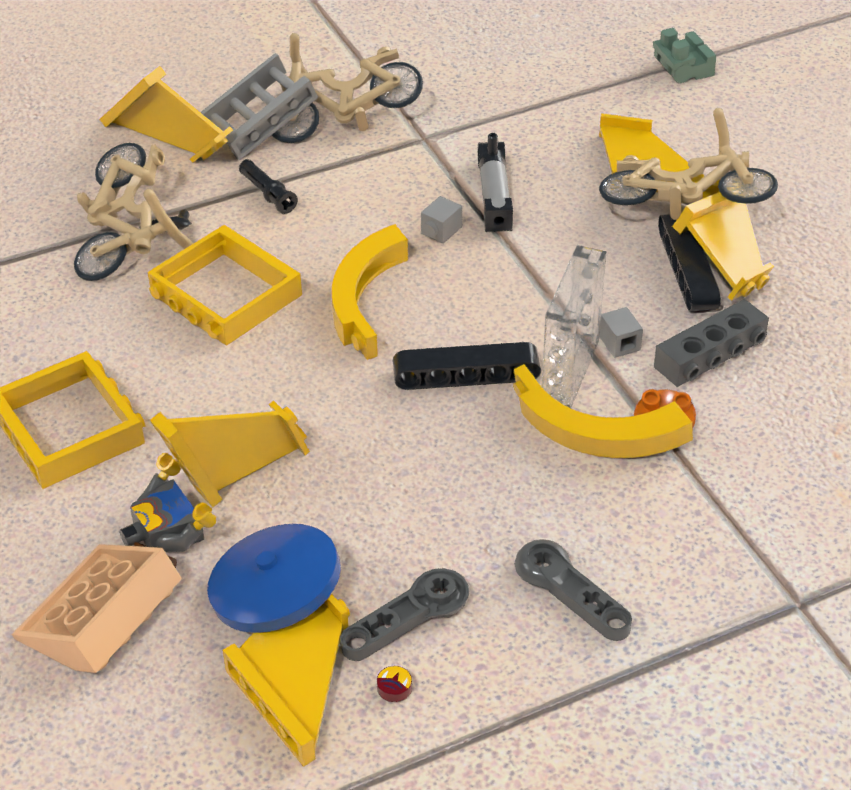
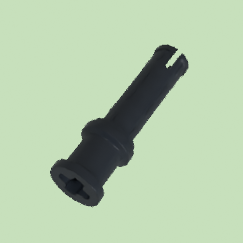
(273, 190)

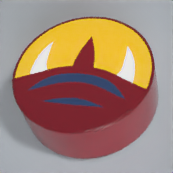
(394, 683)

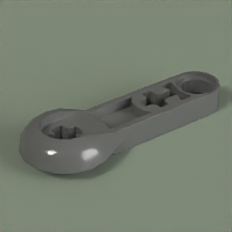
(571, 587)
(407, 612)

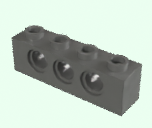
(711, 342)

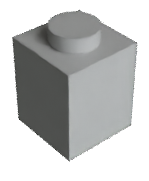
(441, 219)
(620, 332)

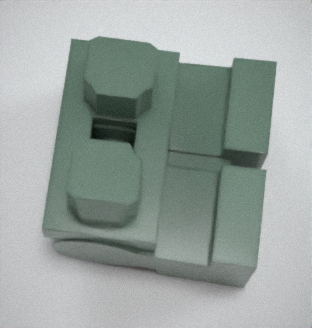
(684, 57)

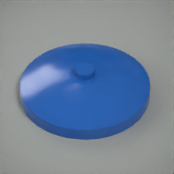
(274, 578)

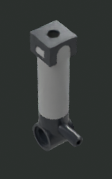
(494, 182)

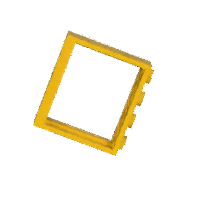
(226, 242)
(84, 453)

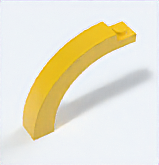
(357, 269)
(598, 435)

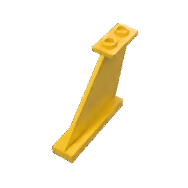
(166, 116)
(634, 137)
(729, 241)
(229, 447)
(290, 674)

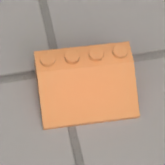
(99, 605)

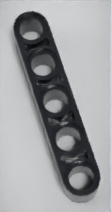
(689, 267)
(463, 365)

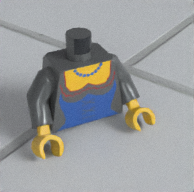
(165, 515)

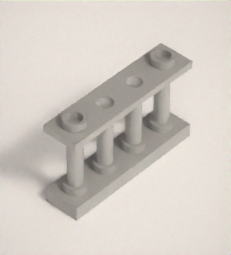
(268, 119)

